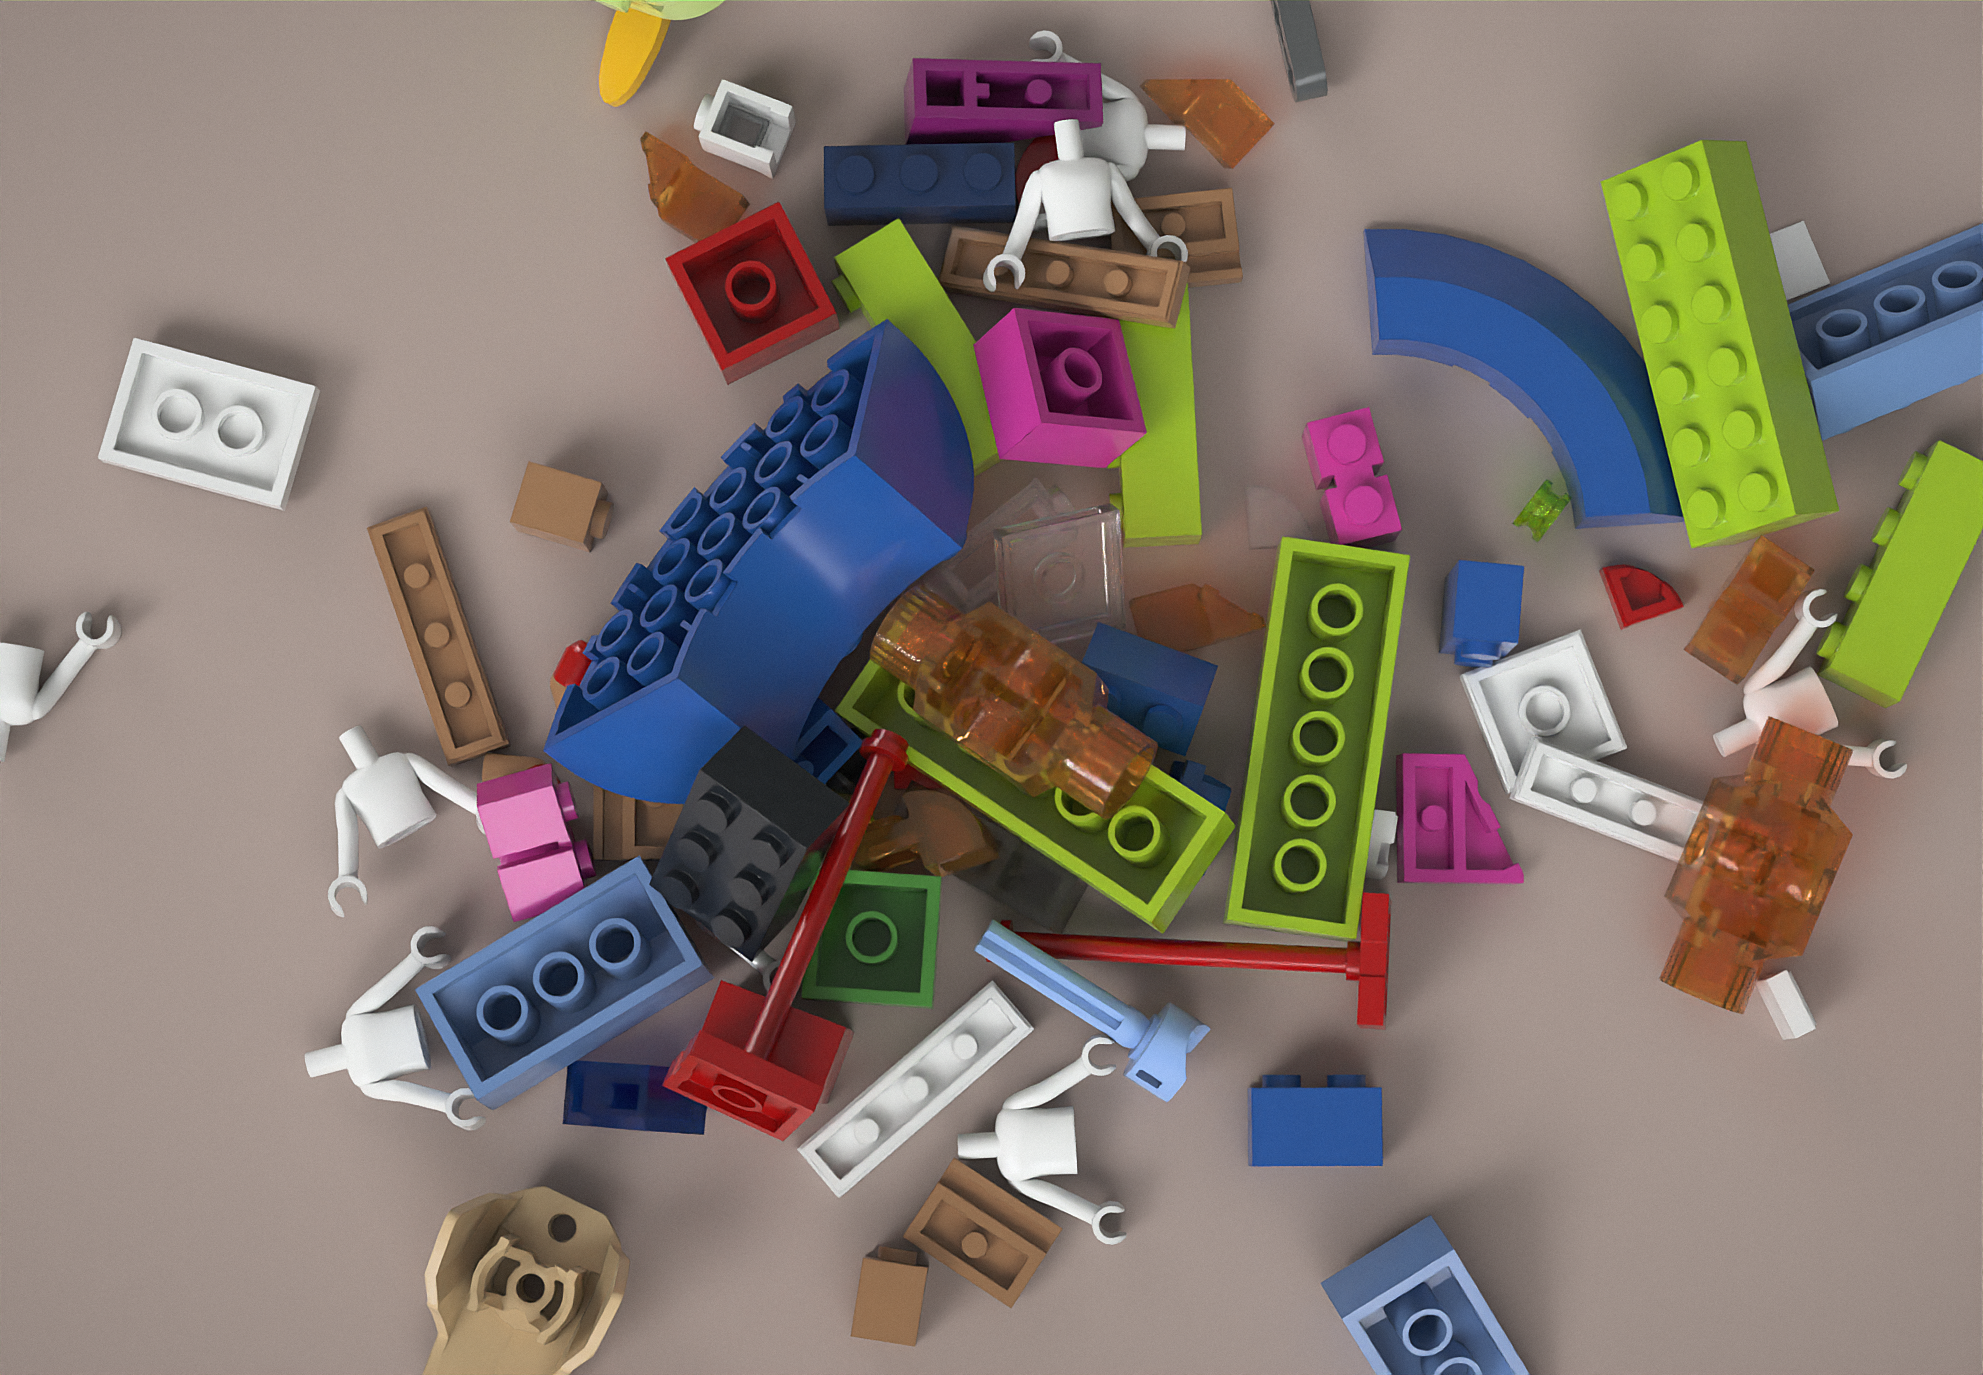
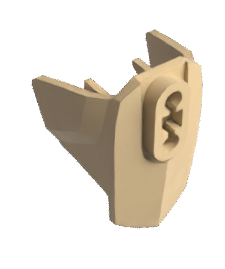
(480, 1279)

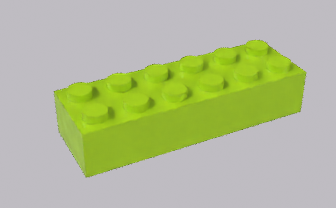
(1719, 344)
(1316, 739)
(1139, 857)

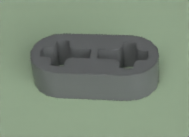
(1300, 49)

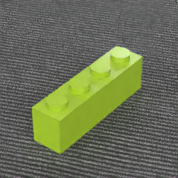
(894, 282)
(1161, 469)
(1909, 577)

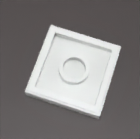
(1542, 695)

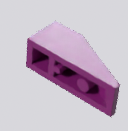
(997, 99)

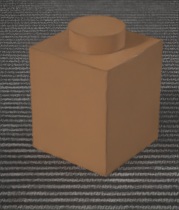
(561, 507)
(890, 1297)

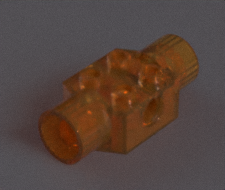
(1013, 700)
(1757, 866)

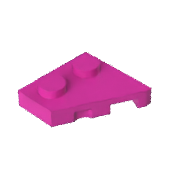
(1446, 826)

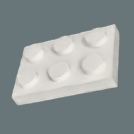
(209, 424)

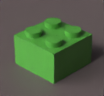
(879, 942)

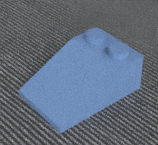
(1420, 1310)

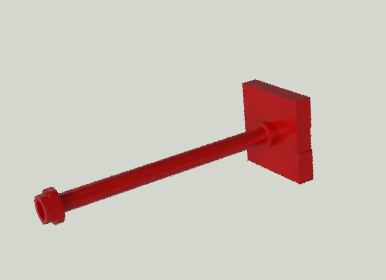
(1360, 961)
(743, 1080)

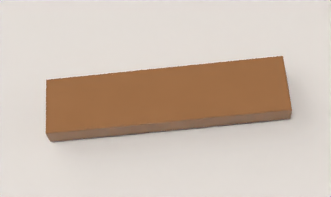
(1069, 277)
(438, 636)

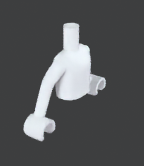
(1125, 125)
(1076, 205)
(21, 671)
(1797, 698)
(388, 801)
(392, 1042)
(1043, 1142)

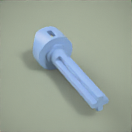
(1156, 1044)

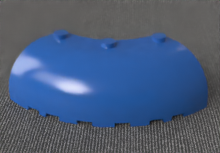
(773, 573)

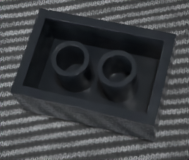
(748, 843)

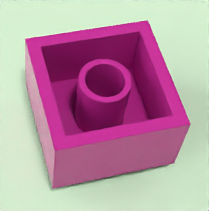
(1059, 388)

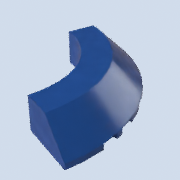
(1539, 351)

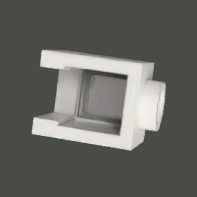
(745, 127)

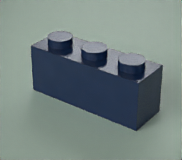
(919, 184)

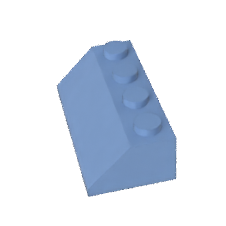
(1893, 333)
(563, 984)

